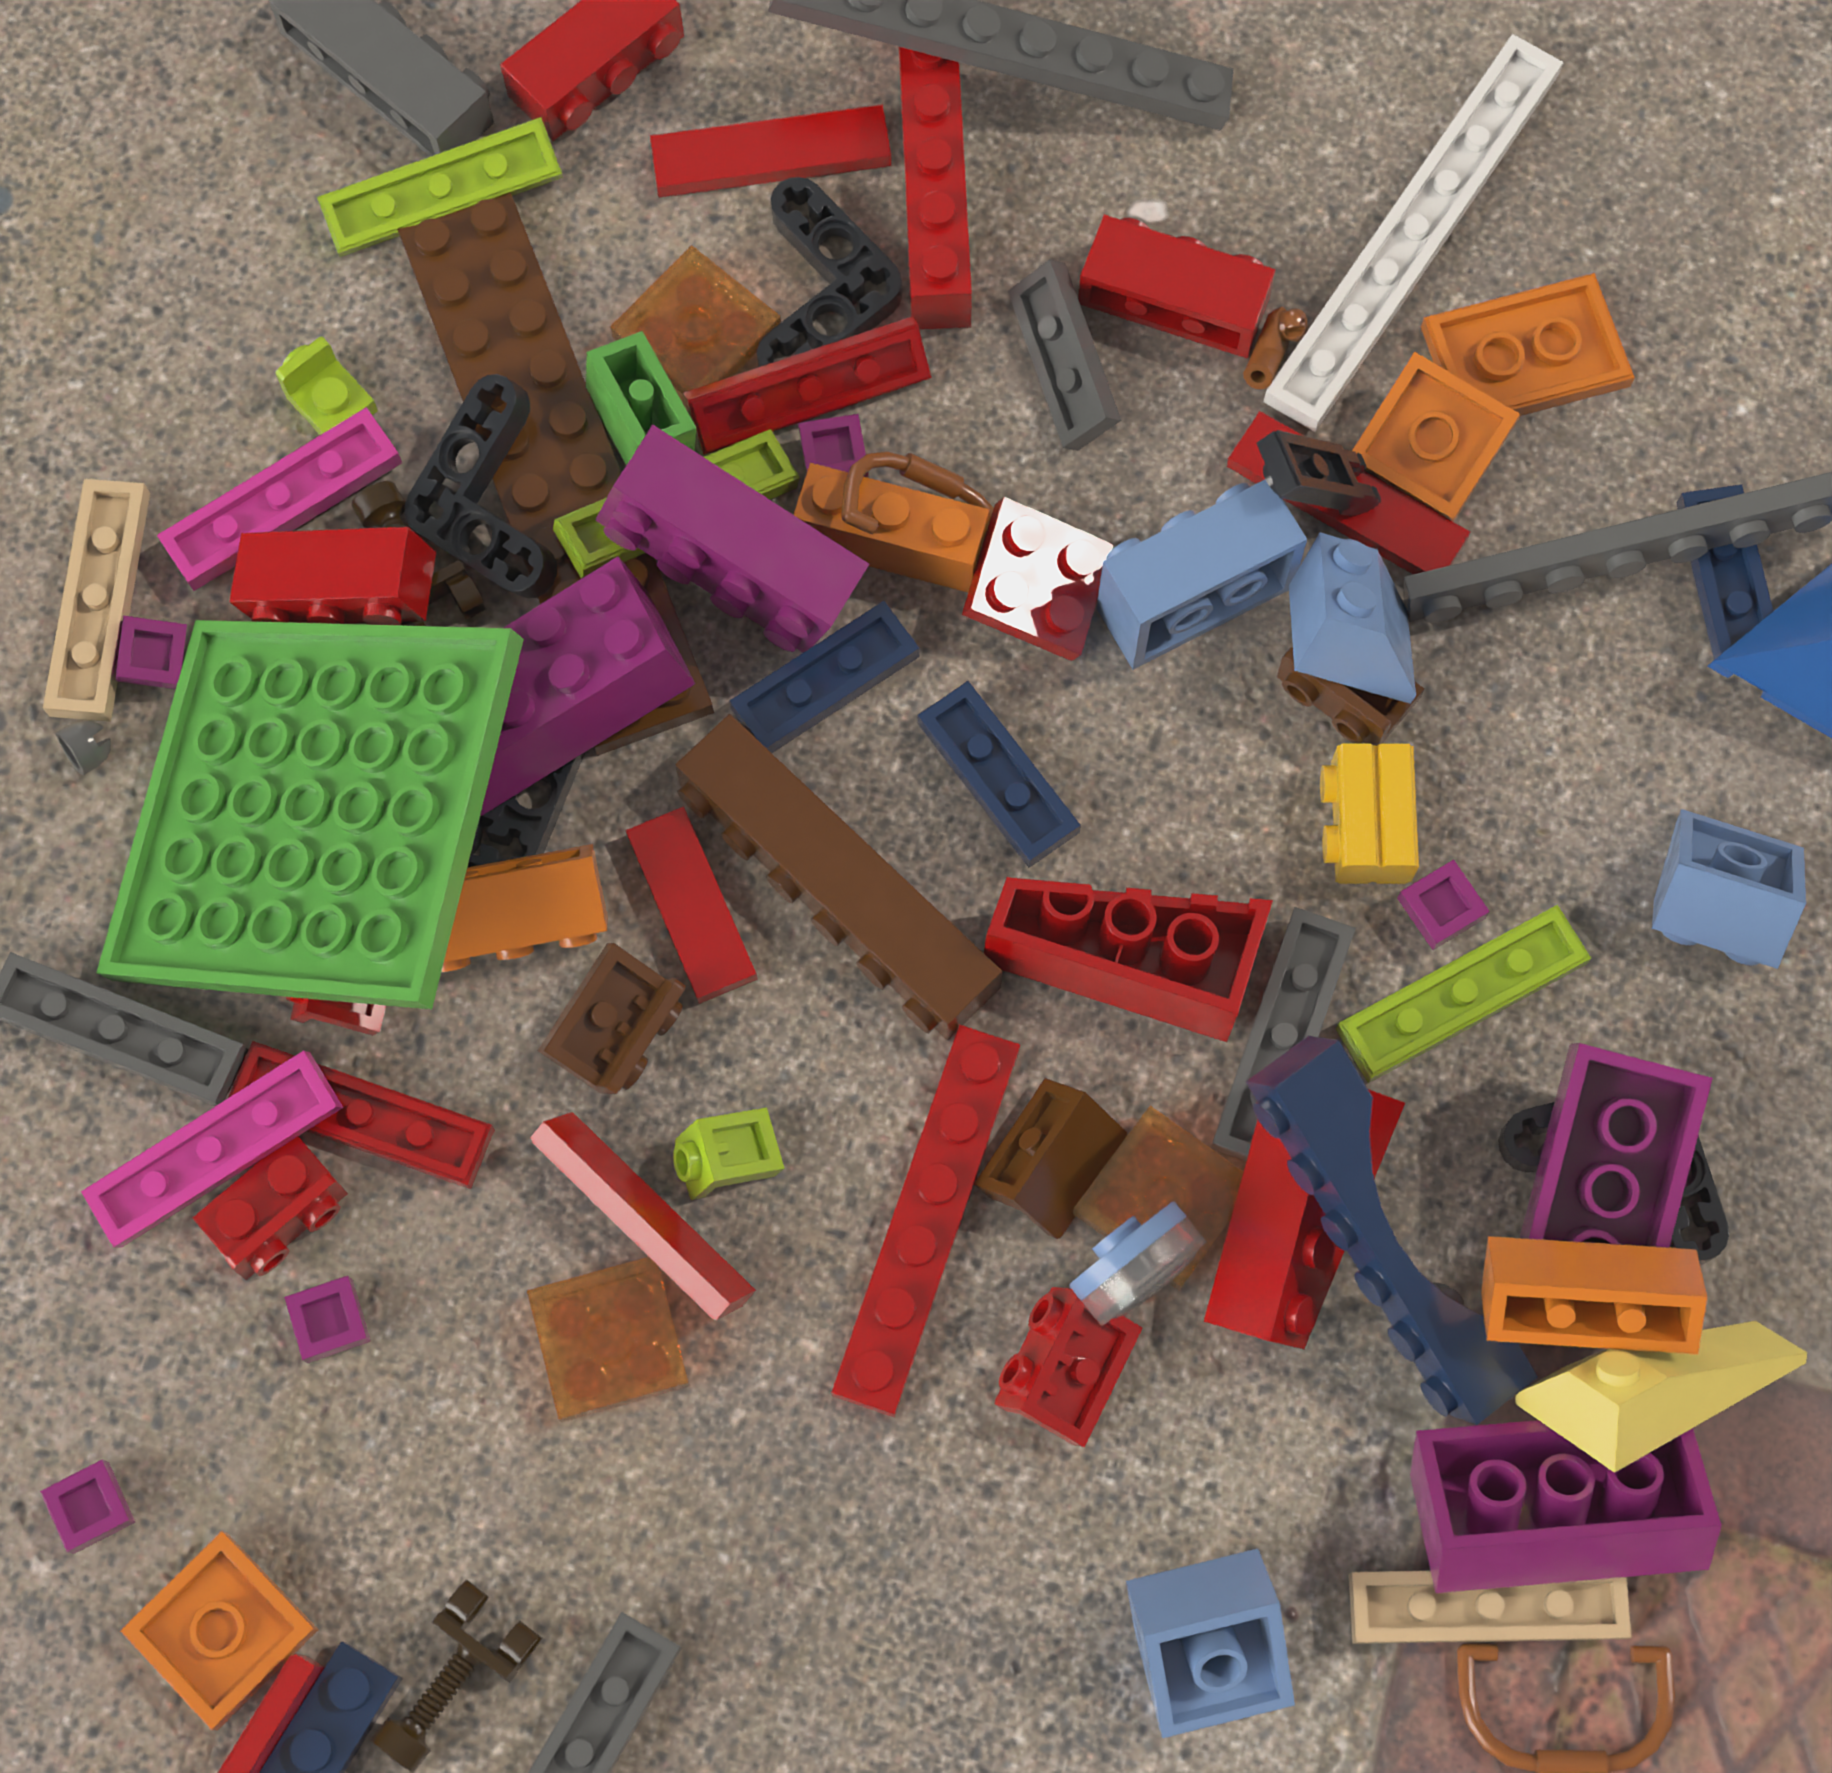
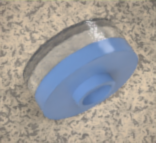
(1137, 1263)

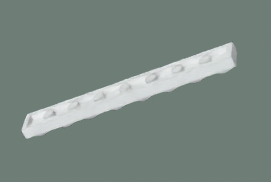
(1412, 233)

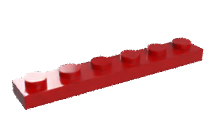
(926, 1221)

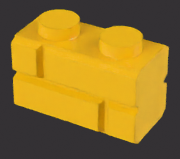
(1372, 814)

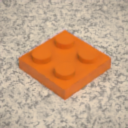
(1435, 436)
(219, 1630)

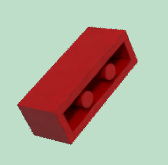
(588, 58)
(1176, 285)
(334, 576)

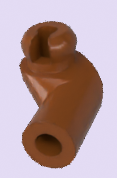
(1272, 345)

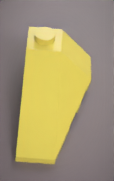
(1636, 1401)

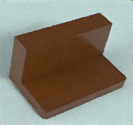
(1052, 1156)

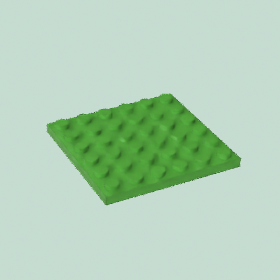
(313, 810)

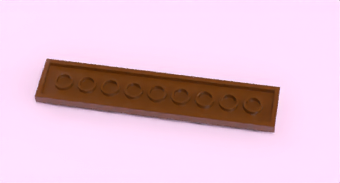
(502, 320)

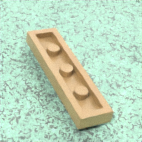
(95, 599)
(1407, 1610)

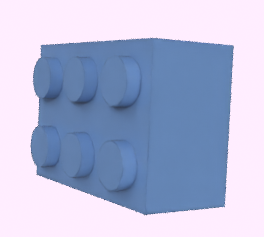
(1199, 571)

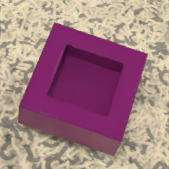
(832, 442)
(150, 652)
(1443, 904)
(327, 1319)
(87, 1506)

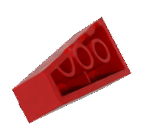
(1132, 948)
(1275, 1249)

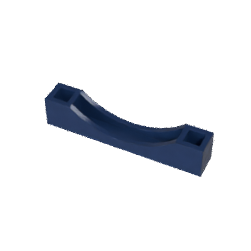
(1323, 1119)

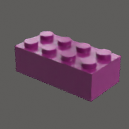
(729, 542)
(583, 673)
(1616, 1150)
(1537, 1510)

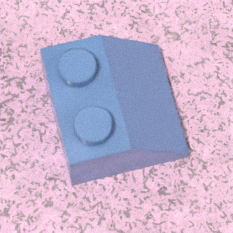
(1351, 620)
(1730, 890)
(1211, 1642)

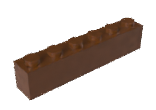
(838, 878)

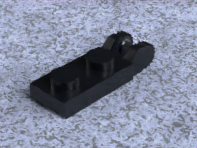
(1316, 473)

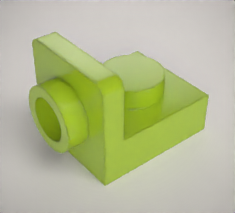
(321, 386)
(726, 1151)

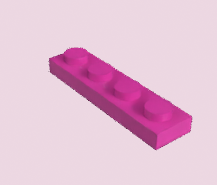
(281, 496)
(211, 1149)

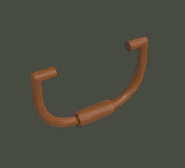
(912, 468)
(1568, 1760)

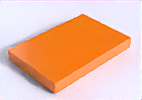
(1534, 346)

